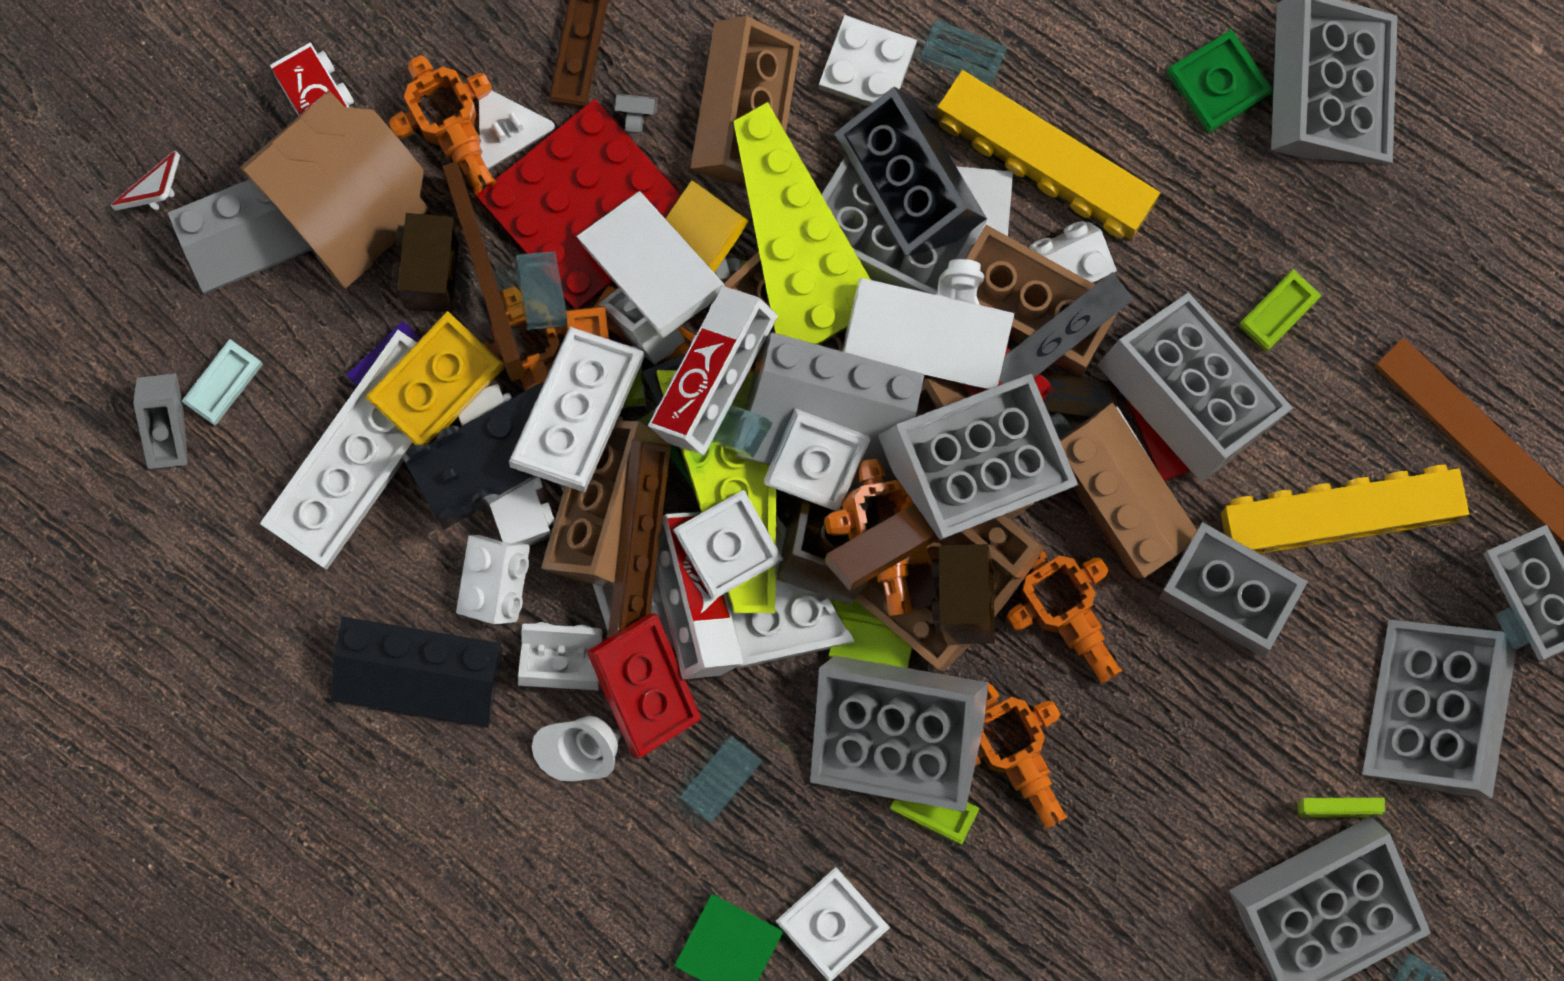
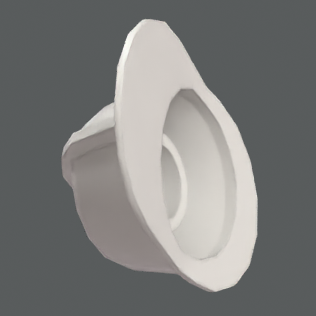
(577, 749)

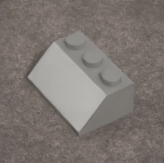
(234, 236)
(1533, 583)
(1233, 590)

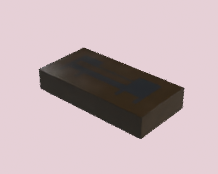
(1078, 395)

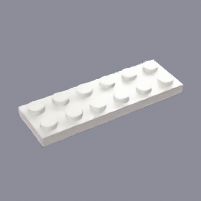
(343, 470)

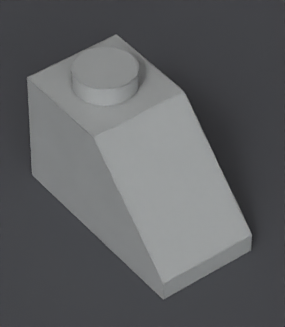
(161, 420)

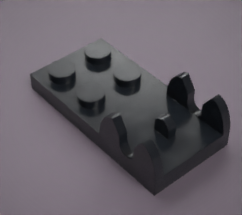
(471, 463)

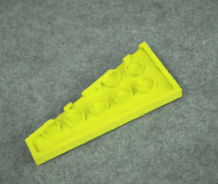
(801, 247)
(721, 476)

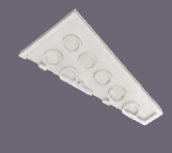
(800, 625)

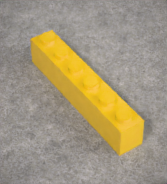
(1046, 156)
(1348, 511)

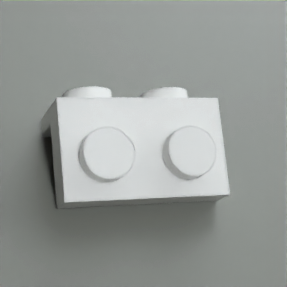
(1079, 250)
(493, 580)
(558, 656)

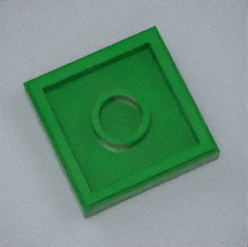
(1220, 81)
(728, 944)

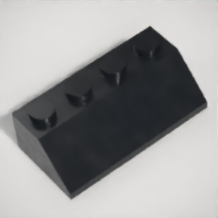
(910, 174)
(415, 671)

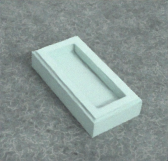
(222, 382)

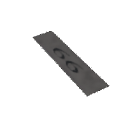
(1066, 329)

